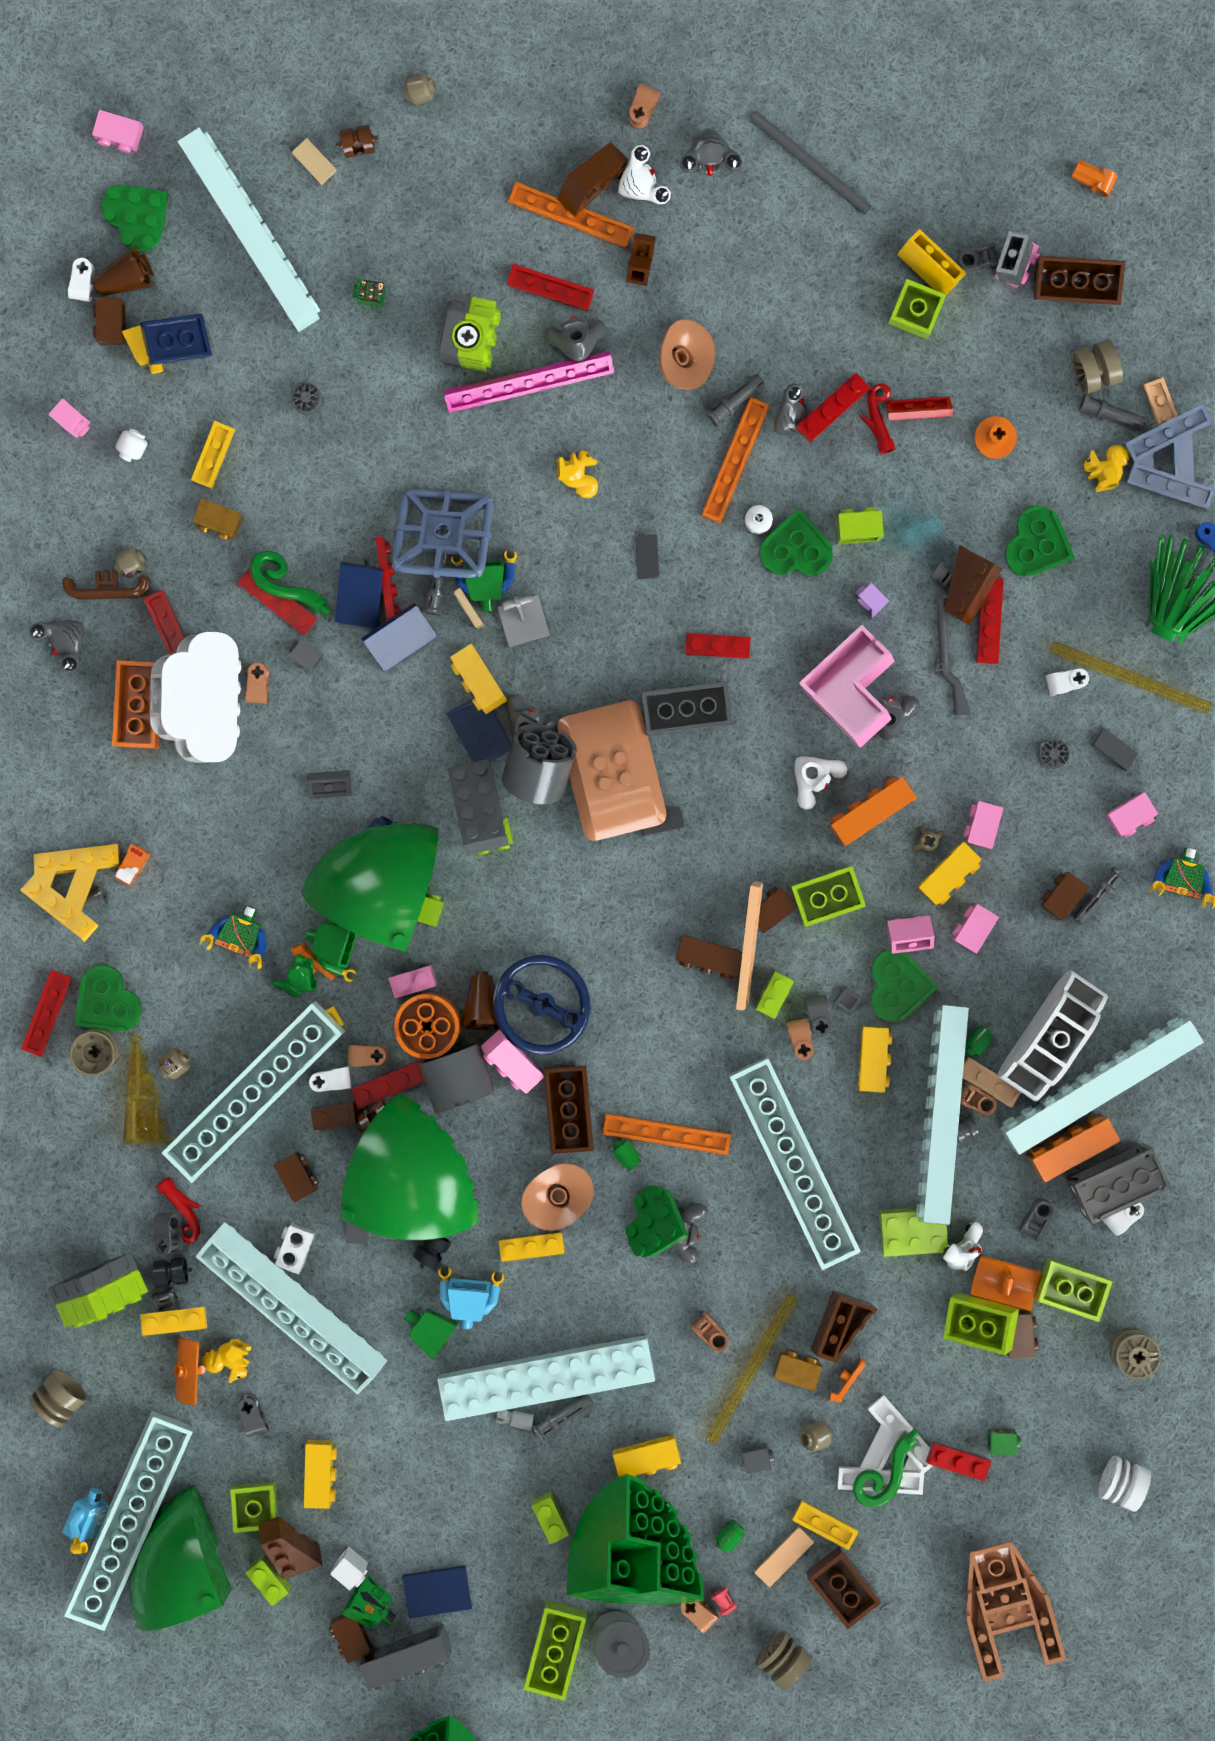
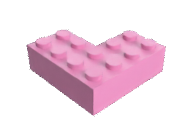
(841, 681)

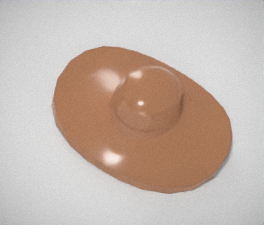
(686, 355)
(557, 1196)

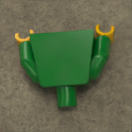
(333, 947)

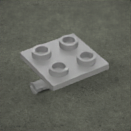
(523, 620)

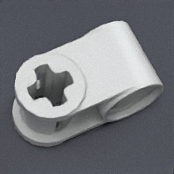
(81, 283)
(1063, 681)
(334, 1080)
(1123, 1220)

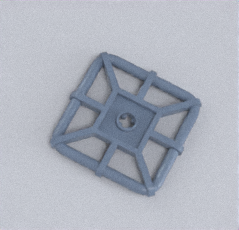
(452, 542)

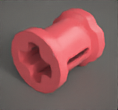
(723, 1601)

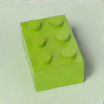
(828, 896)
(907, 1236)
(1073, 1289)
(981, 1323)

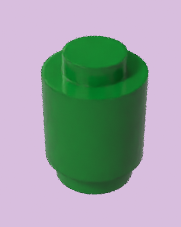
(978, 1041)
(626, 1154)
(729, 1536)

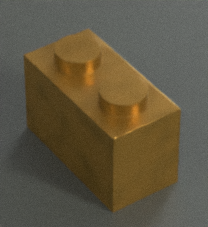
(218, 519)
(797, 1370)

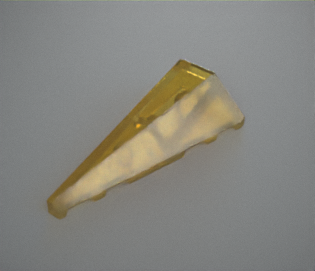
(142, 1115)

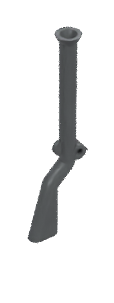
(960, 703)

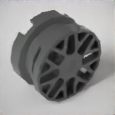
(306, 398)
(1053, 753)

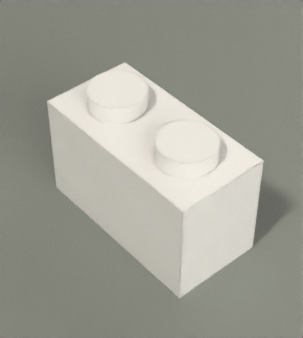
(349, 1569)

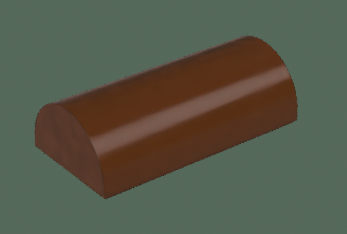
(1078, 280)
(568, 1109)

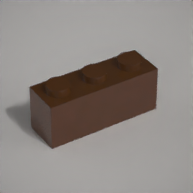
(709, 957)

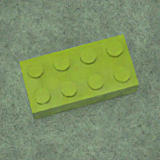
(555, 1650)

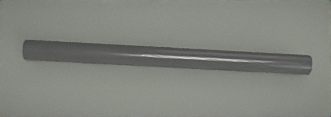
(810, 162)

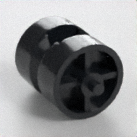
(430, 1252)
(167, 1272)

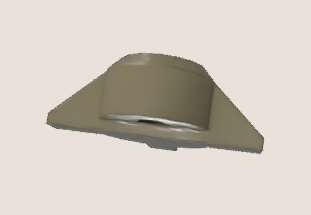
(927, 838)

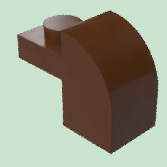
(641, 259)

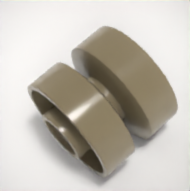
(1097, 366)

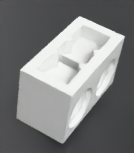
(299, 1250)

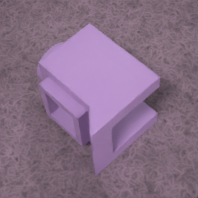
(871, 599)

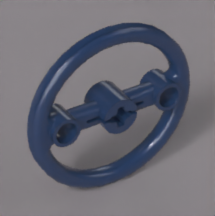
(532, 999)

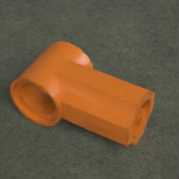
(1098, 179)

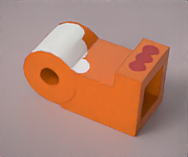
(132, 864)

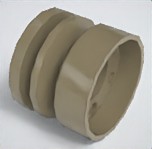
(87, 1061)
(1129, 1342)
(58, 1398)
(783, 1660)

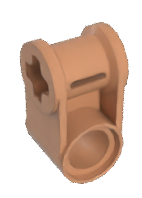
(643, 103)
(257, 688)
(800, 1034)
(363, 1055)
(975, 1097)
(709, 1331)
(699, 1615)

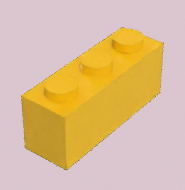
(931, 263)
(477, 679)
(950, 874)
(874, 1059)
(647, 1457)
(319, 1474)

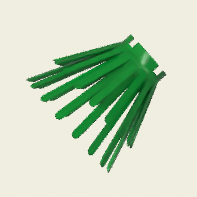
(1170, 599)

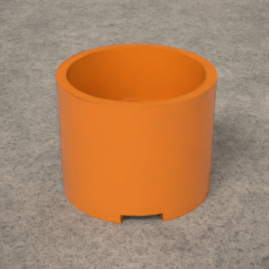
(445, 1025)

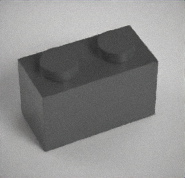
(1014, 258)

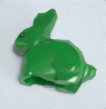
(299, 976)

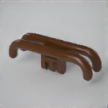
(107, 588)

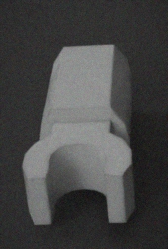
(515, 1419)

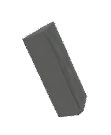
(647, 557)
(1114, 749)
(329, 784)
(673, 821)

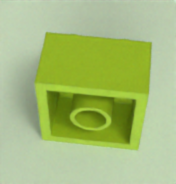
(917, 309)
(859, 526)
(252, 1505)

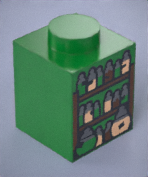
(370, 292)
(1003, 1441)

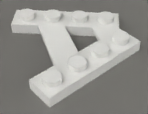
(891, 1427)

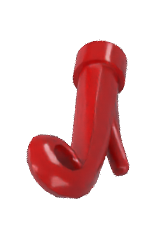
(877, 424)
(183, 1205)

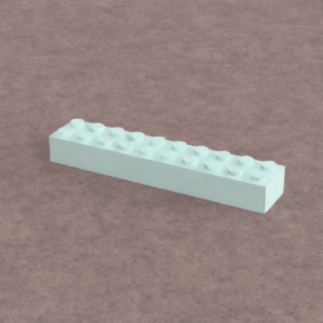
(246, 224)
(1101, 1084)
(253, 1091)
(943, 1114)
(794, 1163)
(291, 1308)
(546, 1378)
(127, 1520)

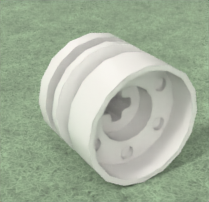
(1124, 1483)

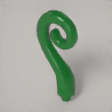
(304, 595)
(901, 1447)

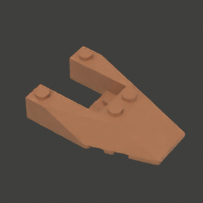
(1006, 1598)

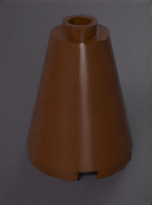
(125, 274)
(479, 1008)

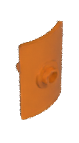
(1005, 1283)
(187, 1371)

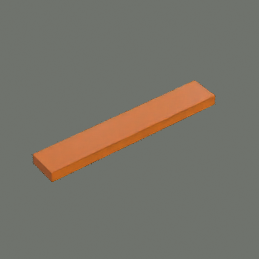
(585, 221)
(735, 460)
(666, 1134)

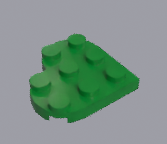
(137, 214)
(1039, 543)
(796, 546)
(899, 986)
(105, 1002)
(656, 1224)

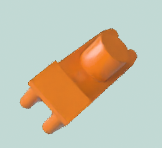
(306, 953)
(849, 1378)

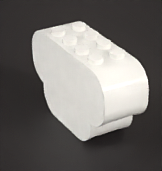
(197, 697)
(1054, 1036)

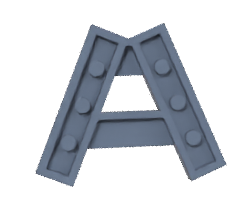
(1179, 433)

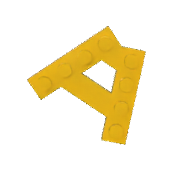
(85, 865)

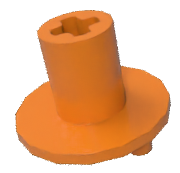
(995, 437)

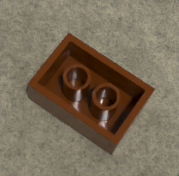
(843, 1587)

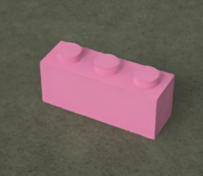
(511, 1062)

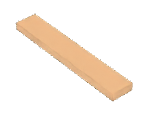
(749, 945)

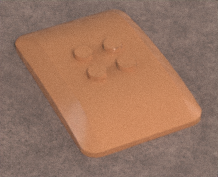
(613, 771)

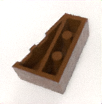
(592, 178)
(970, 584)
(840, 1324)
(288, 1549)

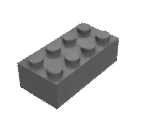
(686, 708)
(478, 806)
(406, 1657)

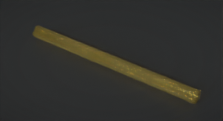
(1130, 677)
(751, 1368)

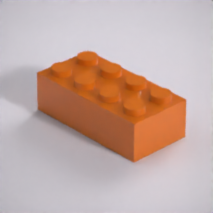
(132, 706)
(872, 811)
(1072, 1147)

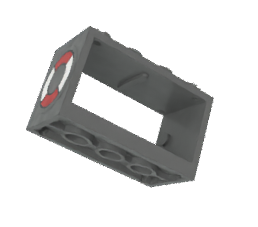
(1118, 1183)

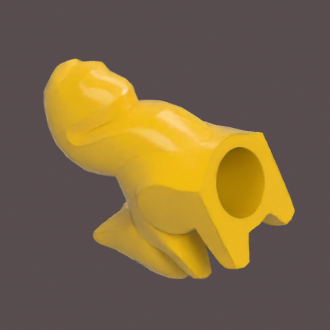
(1108, 471)
(573, 474)
(228, 1355)

